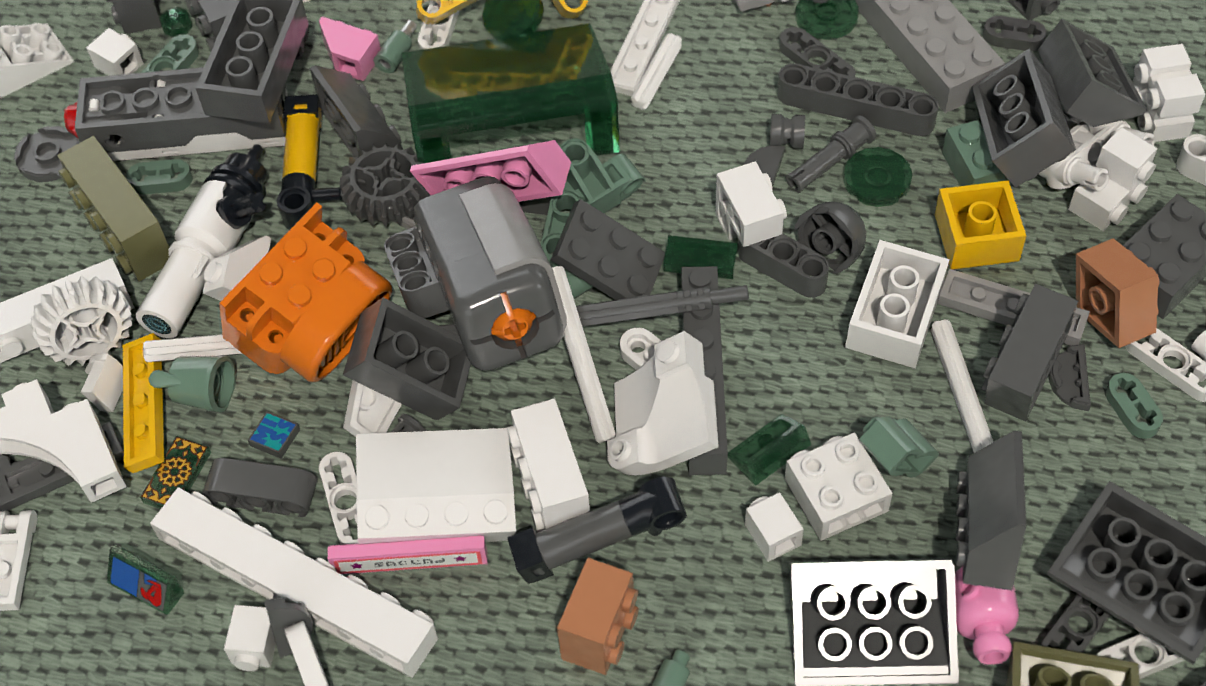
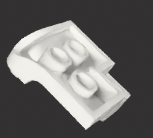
(664, 410)

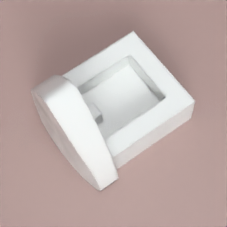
(103, 382)

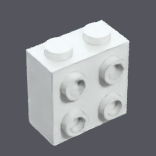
(837, 485)

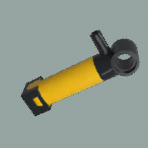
(298, 189)

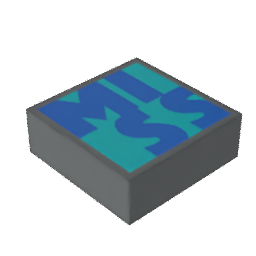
(273, 434)

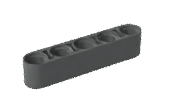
(853, 96)

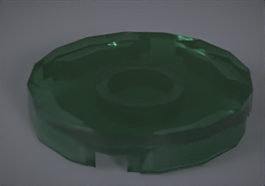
(512, 16)
(827, 19)
(877, 176)

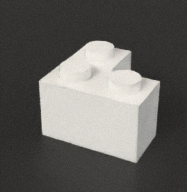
(1129, 167)
(748, 205)

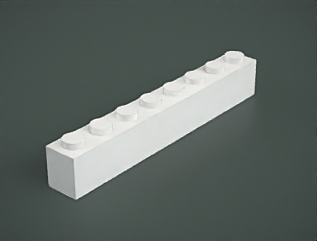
(283, 571)

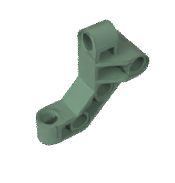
(594, 183)

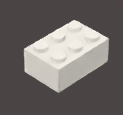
(896, 303)
(547, 465)

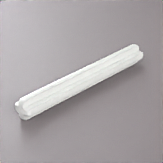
(583, 364)
(961, 385)

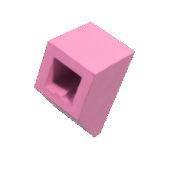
(349, 47)

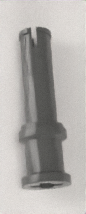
(841, 146)

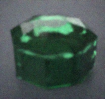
(176, 21)

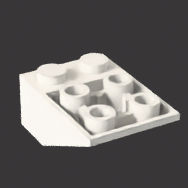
(29, 55)

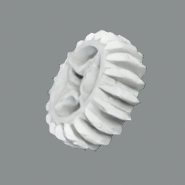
(80, 312)

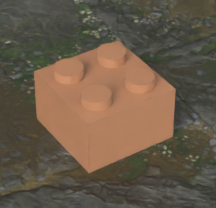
(1117, 292)
(598, 616)

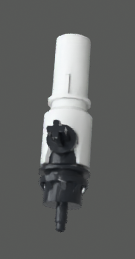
(207, 231)

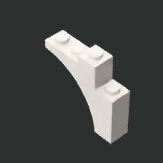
(65, 439)

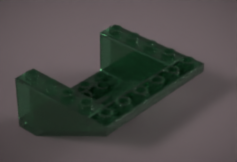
(511, 84)

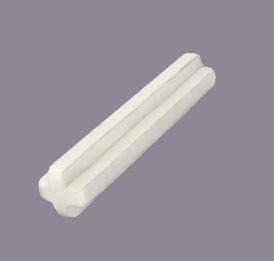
(656, 71)
(189, 346)

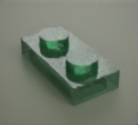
(700, 253)

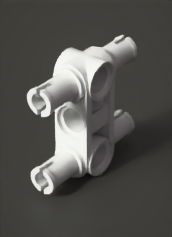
(1081, 164)

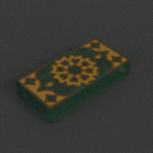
(180, 469)

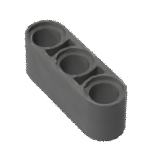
(800, 270)
(260, 485)

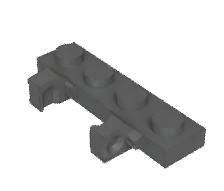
(34, 477)

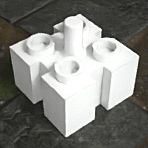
(1167, 92)

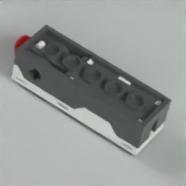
(162, 117)

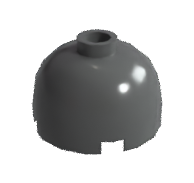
(833, 227)

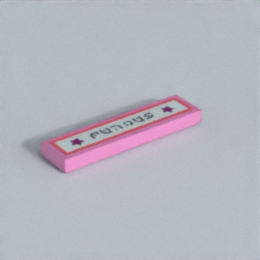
(408, 554)

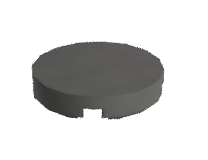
(39, 162)

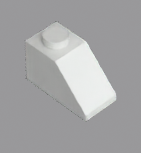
(230, 268)

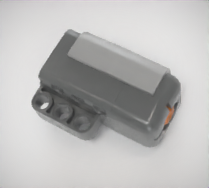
(485, 268)

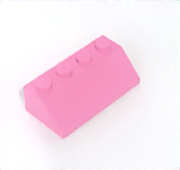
(528, 170)

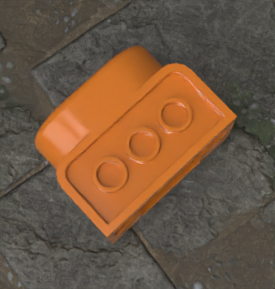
(302, 301)

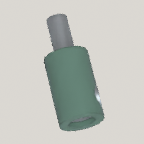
(390, 53)

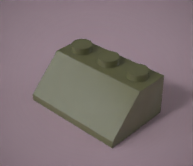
(1056, 667)

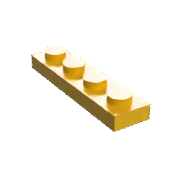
(141, 409)

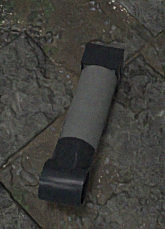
(651, 509)

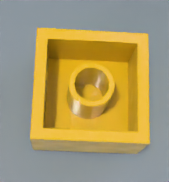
(980, 224)

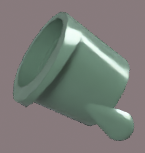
(198, 381)

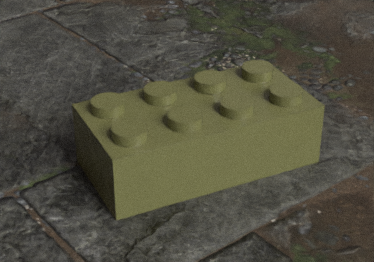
(114, 209)

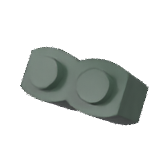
(898, 446)

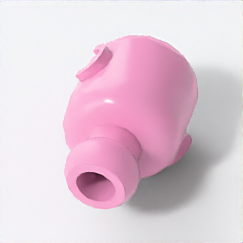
(986, 618)

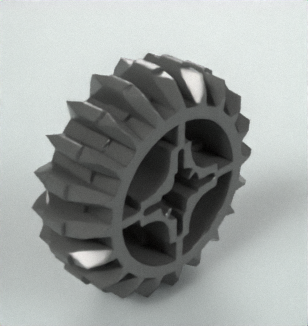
(382, 176)

